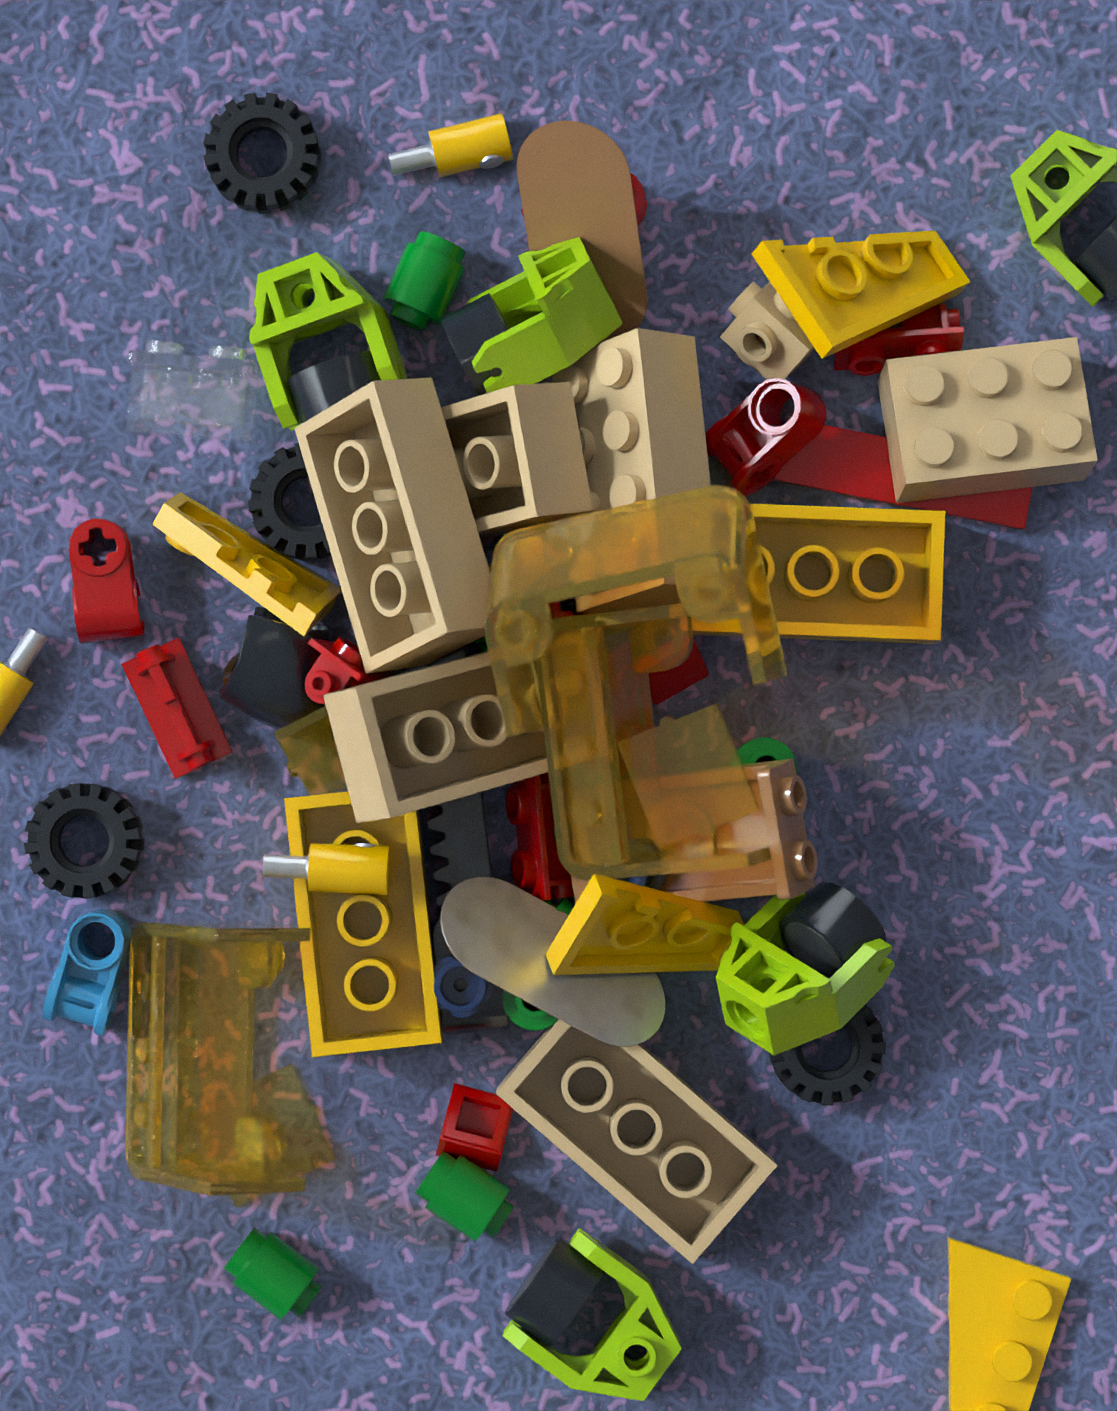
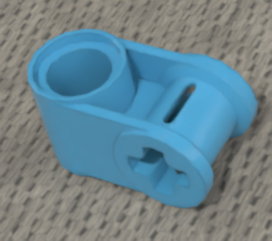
(89, 975)

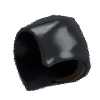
(272, 670)

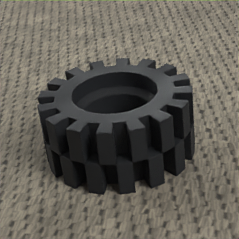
(257, 115)
(268, 510)
(45, 840)
(849, 1078)

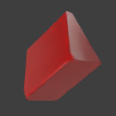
(670, 682)
(475, 1130)

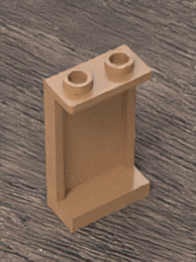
(777, 823)

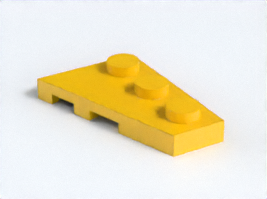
(859, 286)
(253, 566)
(639, 931)
(998, 1327)

